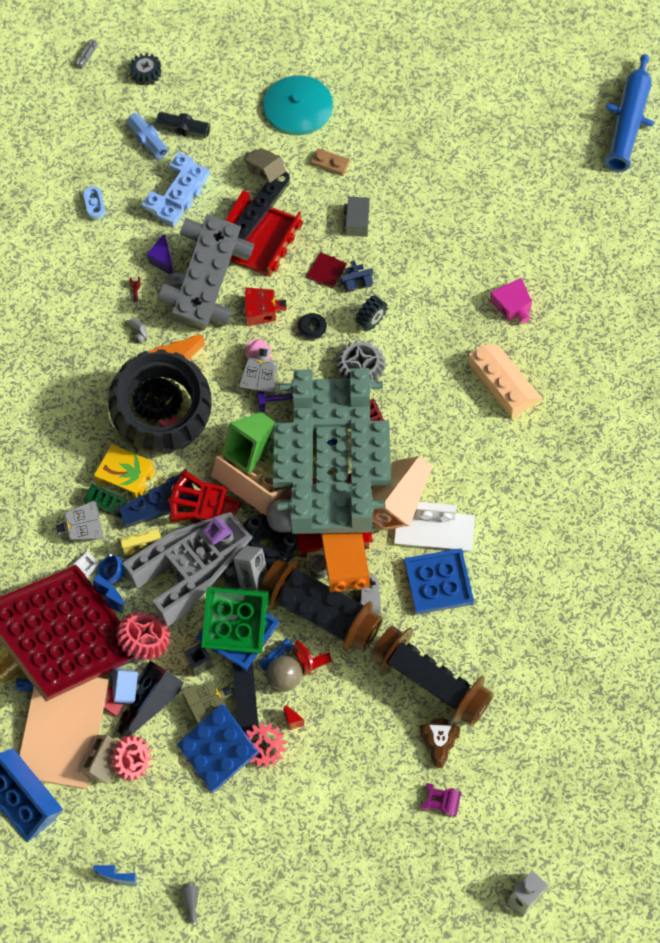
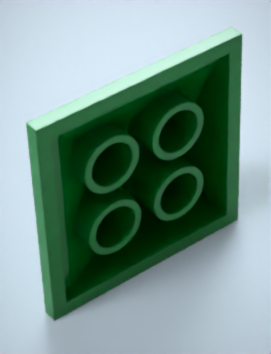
(235, 619)

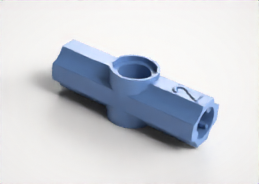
(147, 135)

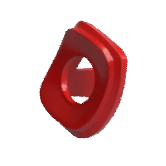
(305, 659)

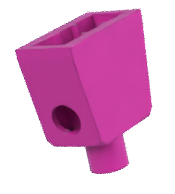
(512, 301)

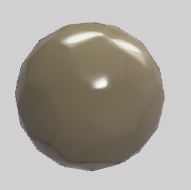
(284, 673)

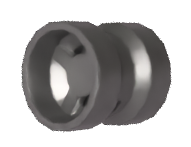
(317, 562)

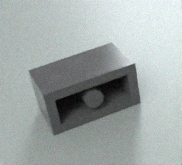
(357, 216)

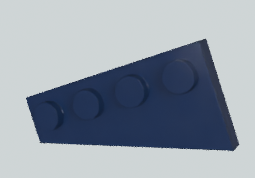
(153, 503)

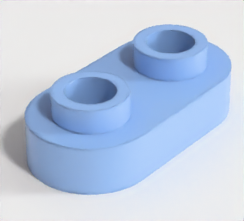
(94, 204)

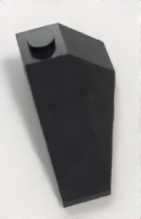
(154, 693)

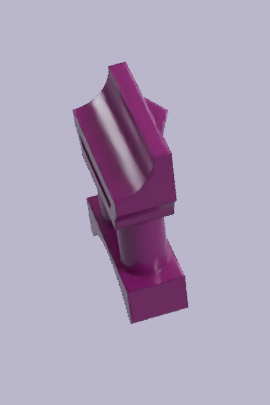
(450, 802)

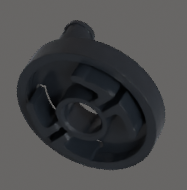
(282, 545)

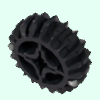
(163, 389)

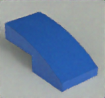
(111, 595)
(110, 874)

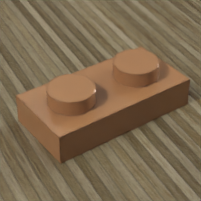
(330, 161)

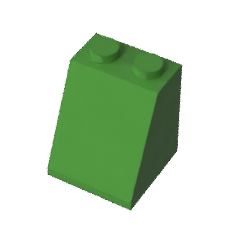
(248, 441)

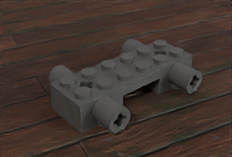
(205, 272)

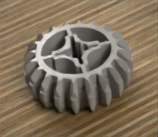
(373, 357)

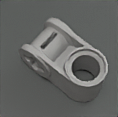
(372, 595)

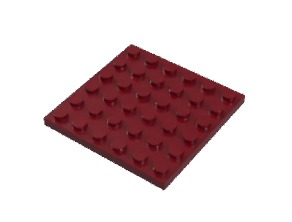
(60, 632)

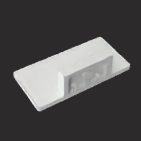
(437, 528)

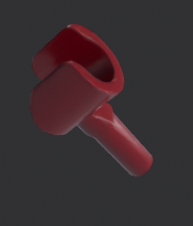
(135, 286)

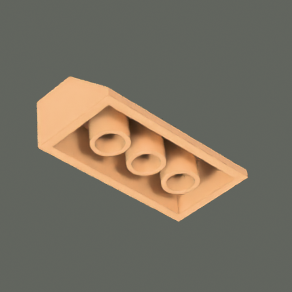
(503, 379)
(253, 487)

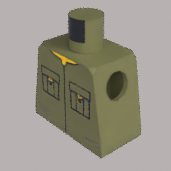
(205, 699)

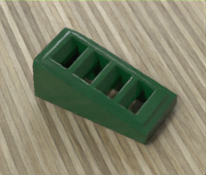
(108, 495)

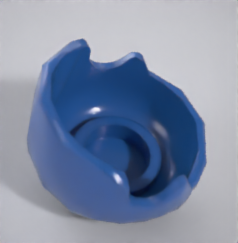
(111, 569)

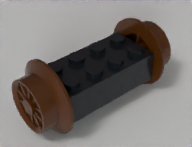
(327, 610)
(396, 652)

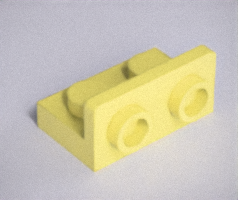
(138, 542)

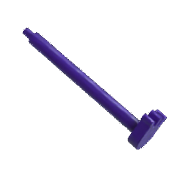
(270, 398)

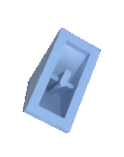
(124, 685)

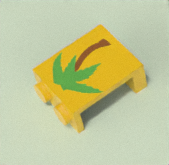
(125, 471)

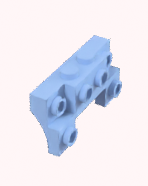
(181, 192)

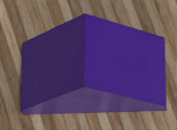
(160, 256)

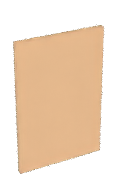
(62, 732)

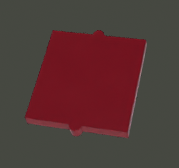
(326, 270)

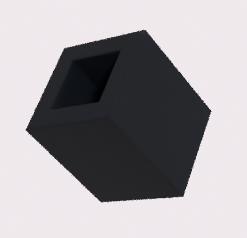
(198, 659)

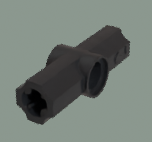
(183, 124)

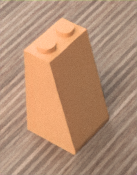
(403, 494)

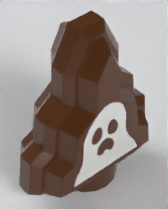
(439, 739)

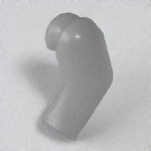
(140, 327)

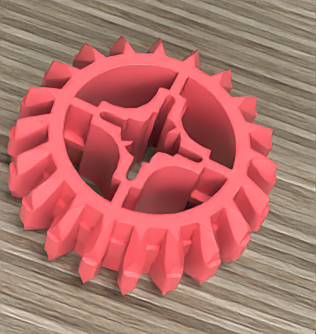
(143, 636)

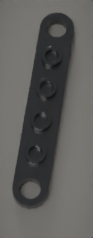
(261, 206)

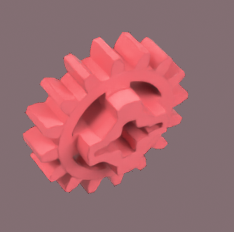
(273, 743)
(130, 757)

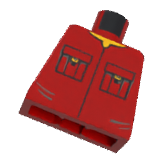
(262, 306)

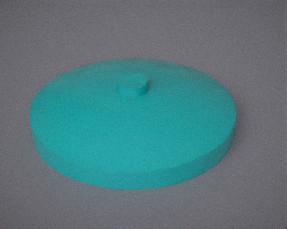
(298, 105)

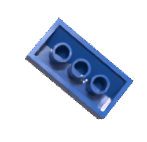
(24, 797)

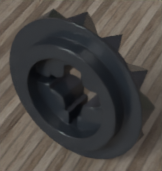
(319, 324)

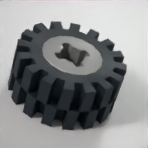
(150, 73)
(371, 312)

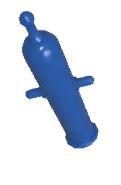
(629, 117)

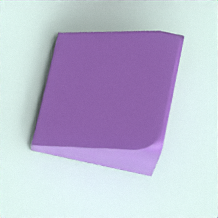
(216, 530)

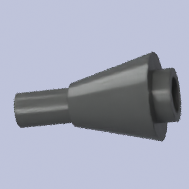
(190, 898)

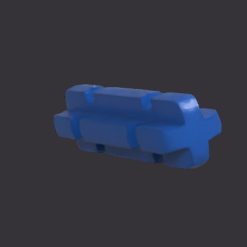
(278, 651)

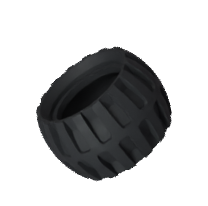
(151, 366)

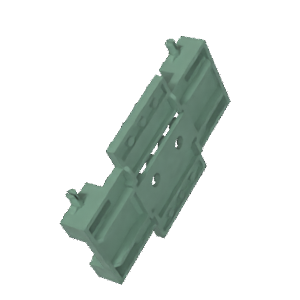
(331, 409)

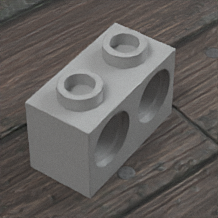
(250, 567)

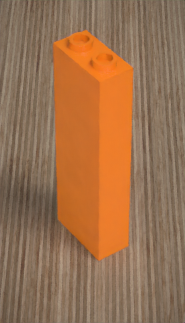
(345, 561)

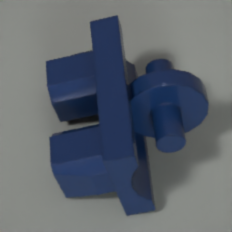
(349, 279)

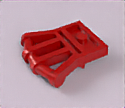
(209, 499)

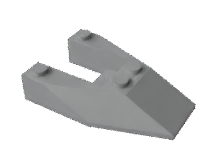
(193, 558)

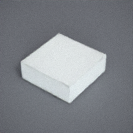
(87, 564)

